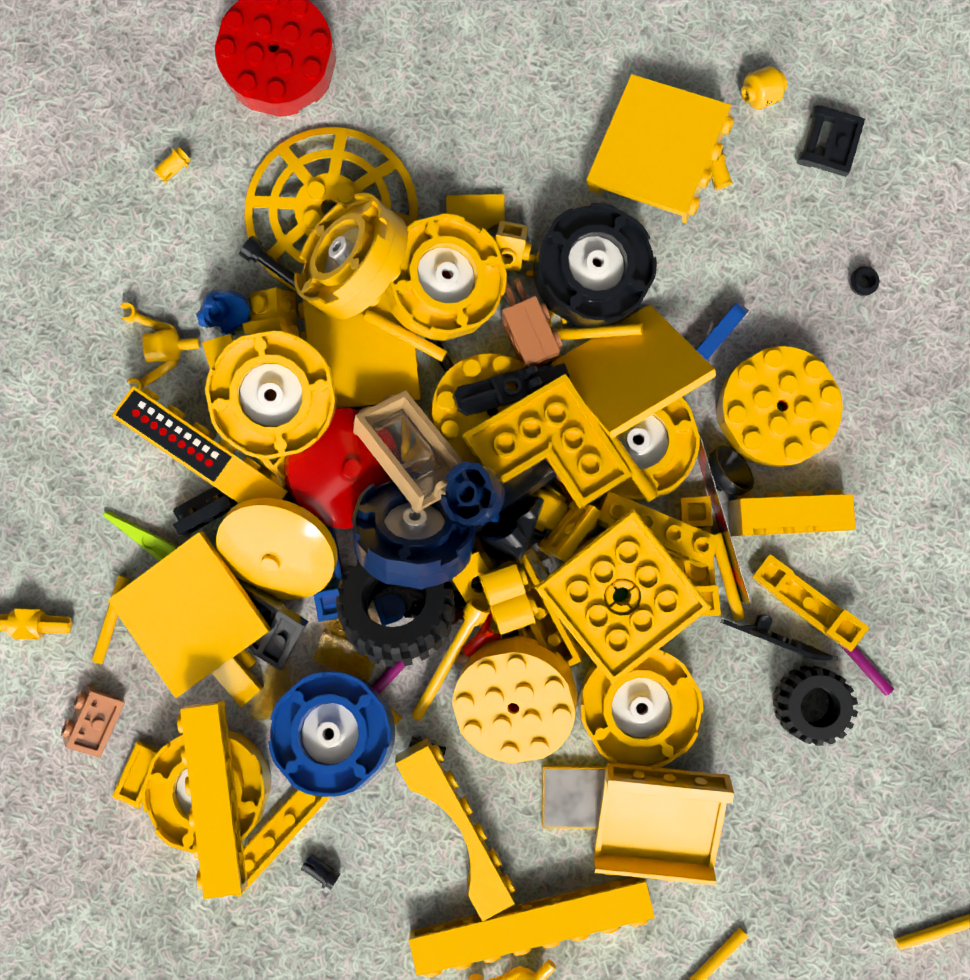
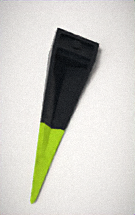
(285, 624)

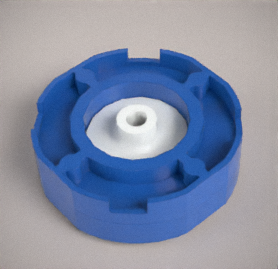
(302, 737)

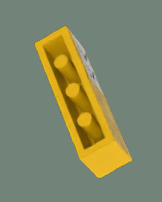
(548, 627)

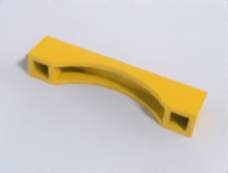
(425, 775)

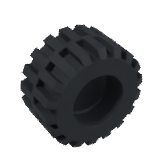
(839, 709)

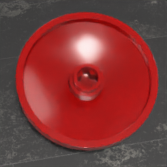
(333, 472)

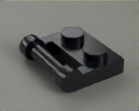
(840, 143)

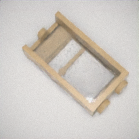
(407, 448)

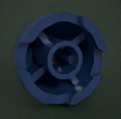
(473, 494)

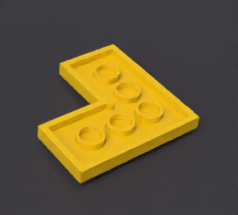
(555, 427)

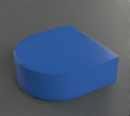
(390, 608)

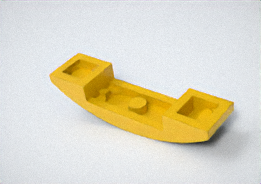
(698, 513)
(810, 604)

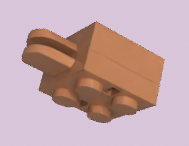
(529, 328)

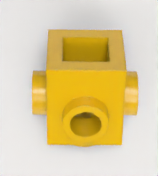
(512, 244)

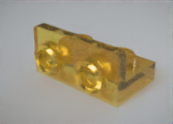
(339, 654)

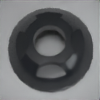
(730, 471)

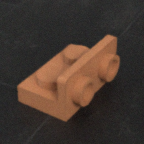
(92, 721)

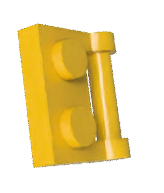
(570, 531)

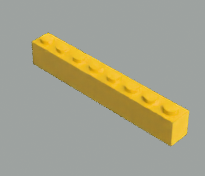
(530, 926)

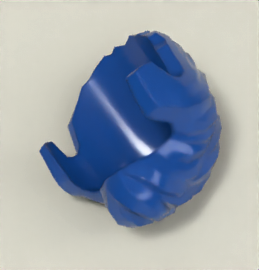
(224, 310)

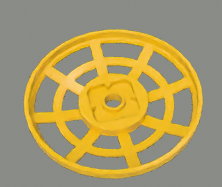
(322, 188)

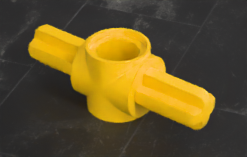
(33, 623)

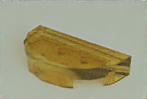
(274, 688)

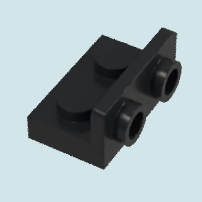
(202, 510)

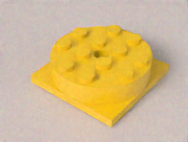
(629, 631)

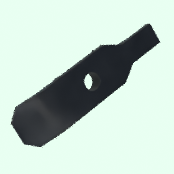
(493, 392)
(761, 630)

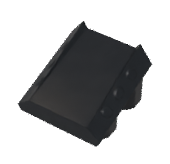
(513, 532)

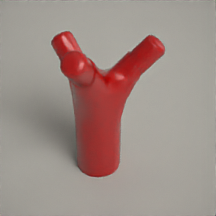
(482, 637)

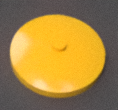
(277, 548)

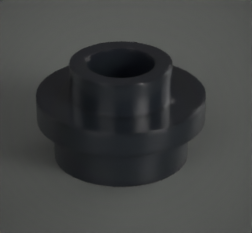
(872, 277)

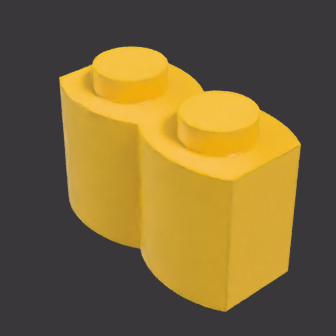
(508, 598)

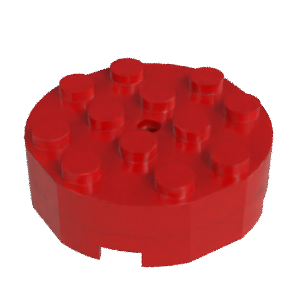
(275, 54)

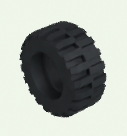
(397, 642)

